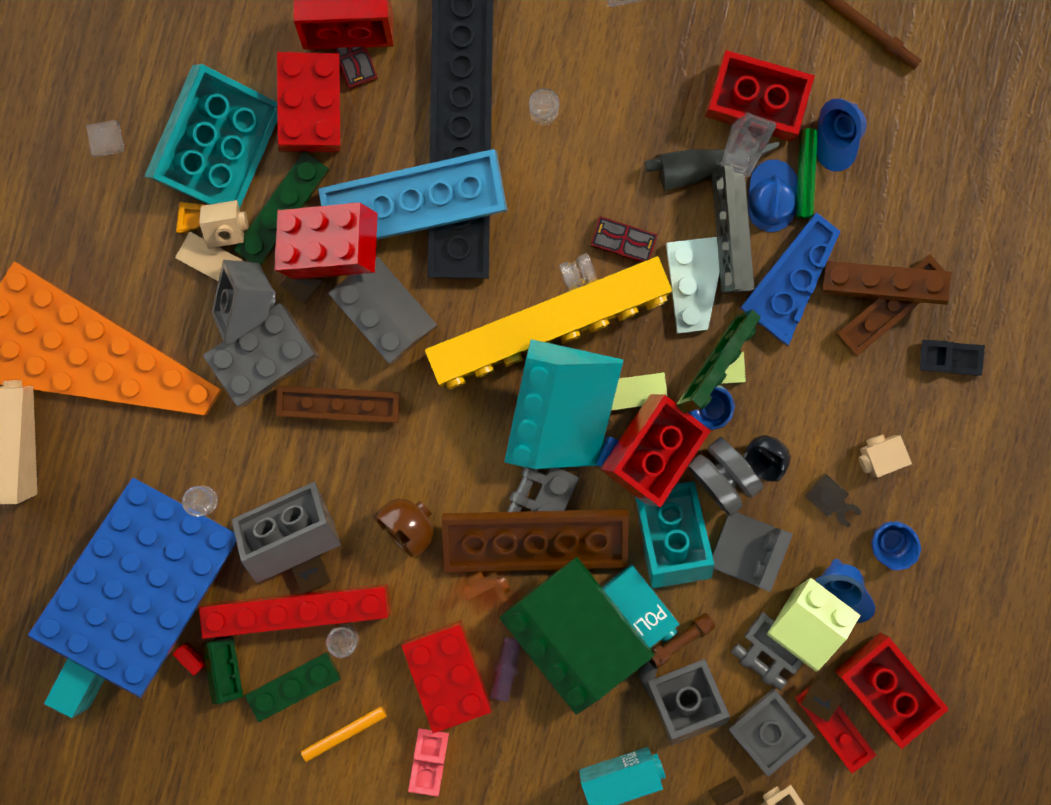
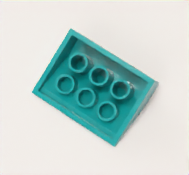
(213, 138)
(562, 407)

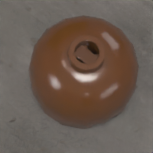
(407, 525)

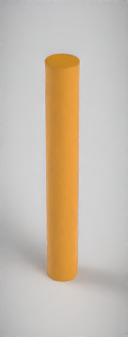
(343, 733)

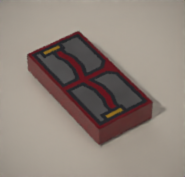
(356, 65)
(623, 240)

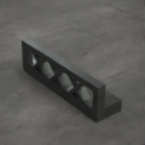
(732, 230)

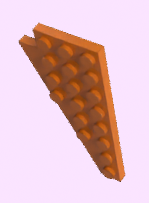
(76, 351)

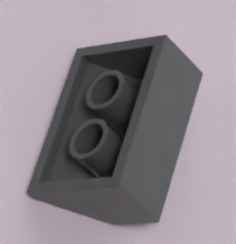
(383, 311)
(285, 532)

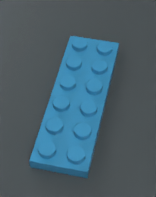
(427, 194)

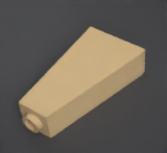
(17, 443)

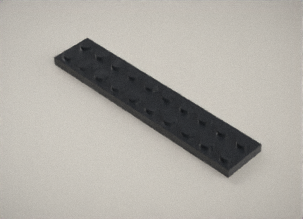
(460, 124)

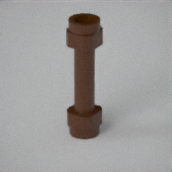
(700, 627)

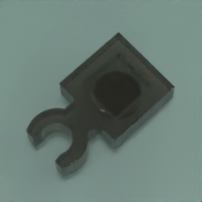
(830, 498)

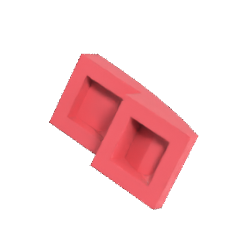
(428, 762)

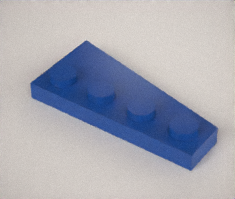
(792, 279)

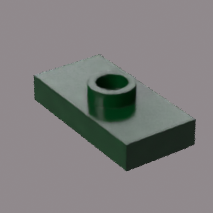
(222, 670)

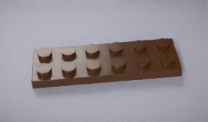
(534, 540)

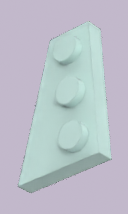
(693, 282)

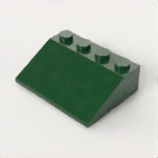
(576, 635)

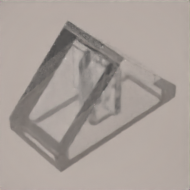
(746, 143)

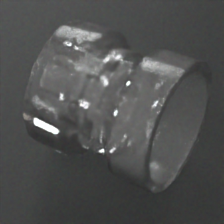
(547, 102)
(571, 274)

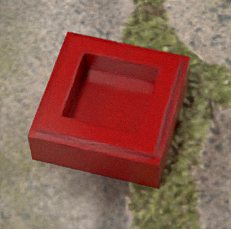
(189, 658)

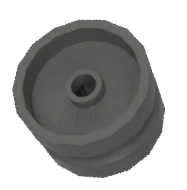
(729, 472)

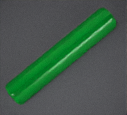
(806, 173)

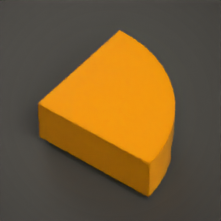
(188, 217)

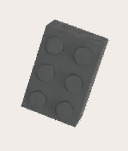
(261, 357)

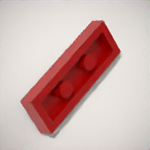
(842, 737)

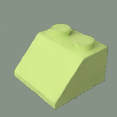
(813, 624)

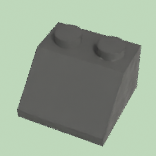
(241, 299)
(688, 702)

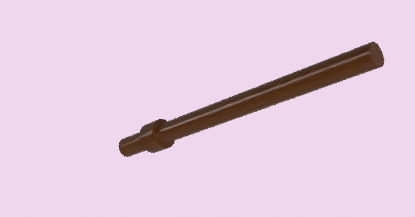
(892, 46)

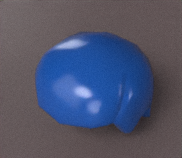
(718, 411)
(896, 545)

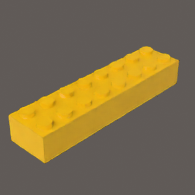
(548, 322)

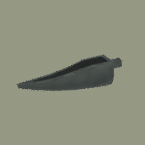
(689, 166)

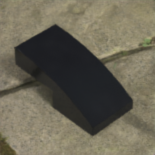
(952, 357)

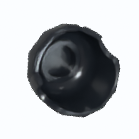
(768, 457)

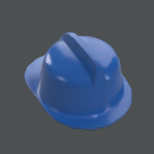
(839, 134)
(772, 195)
(848, 586)

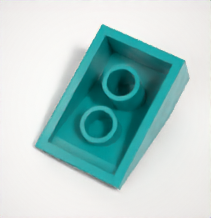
(675, 538)

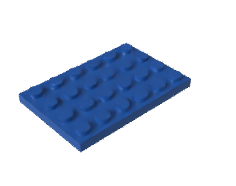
(134, 588)

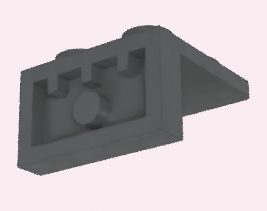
(750, 550)

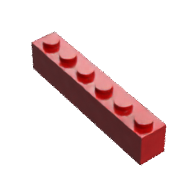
(295, 611)

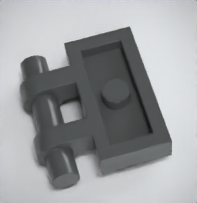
(553, 494)
(761, 641)

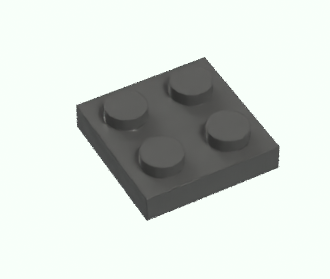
(770, 732)

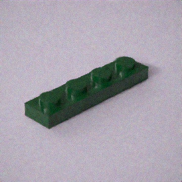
(291, 194)
(713, 370)

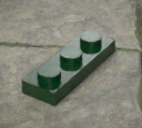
(293, 686)

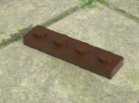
(887, 282)
(879, 317)
(338, 404)

